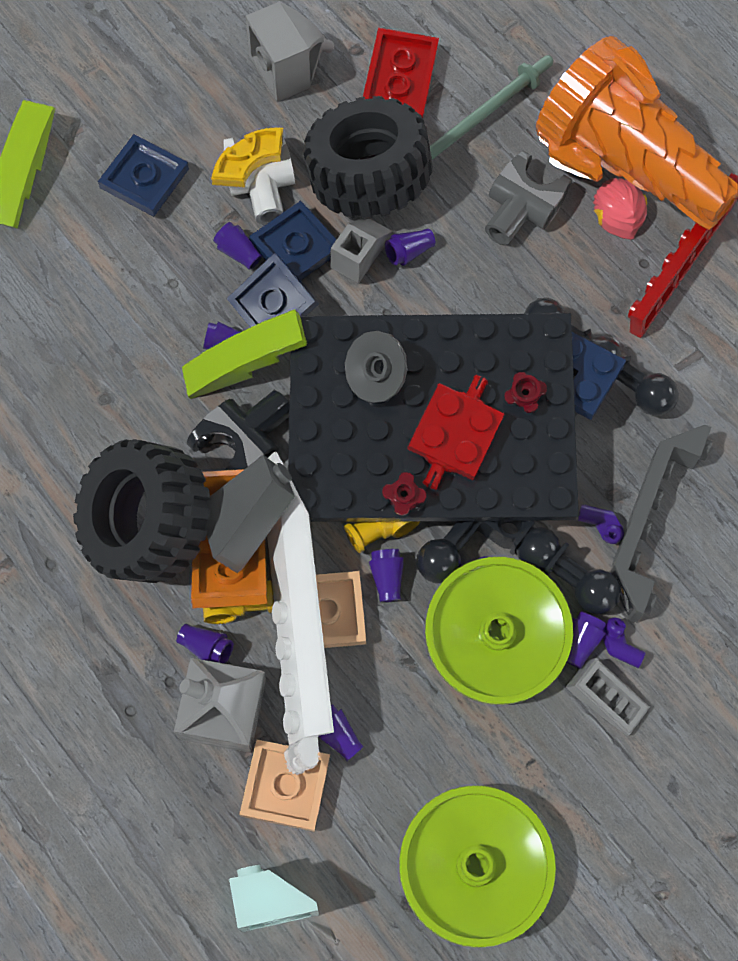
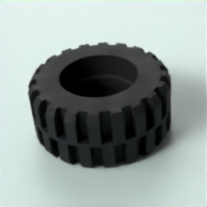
(374, 183)
(172, 519)

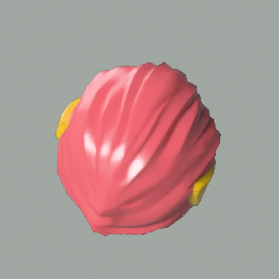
(620, 207)

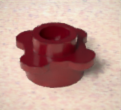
(525, 382)
(404, 504)

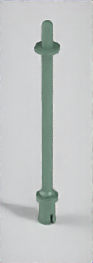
(527, 77)

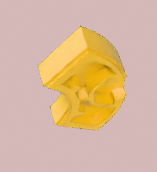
(246, 155)

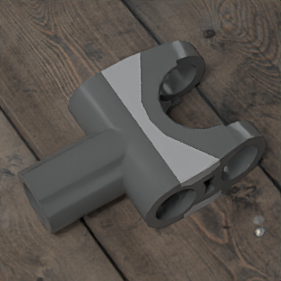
(523, 200)

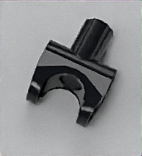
(242, 430)

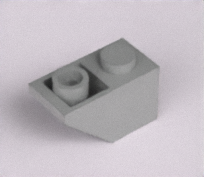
(358, 248)

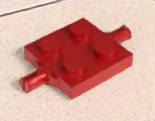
(455, 431)

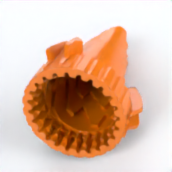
(612, 118)

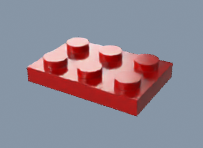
(402, 67)

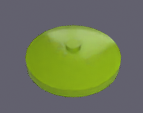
(498, 630)
(477, 866)

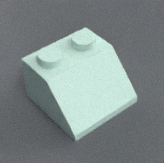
(267, 900)

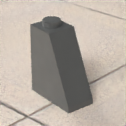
(247, 511)

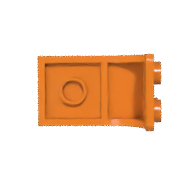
(215, 583)

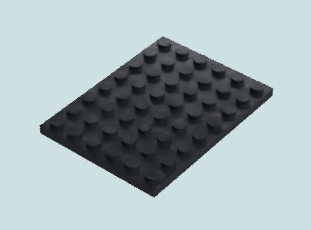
(353, 448)

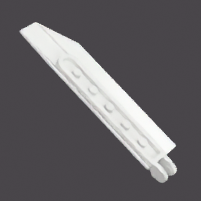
(299, 635)

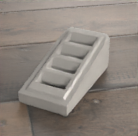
(588, 696)

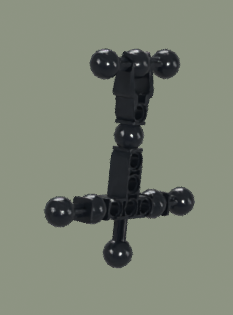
(594, 589)

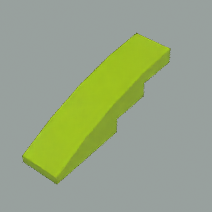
(22, 157)
(242, 353)

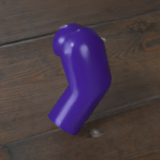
(605, 522)
(617, 645)

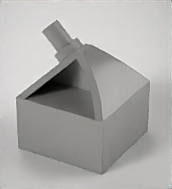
(284, 48)
(220, 705)

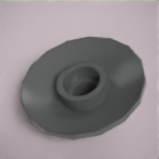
(364, 363)

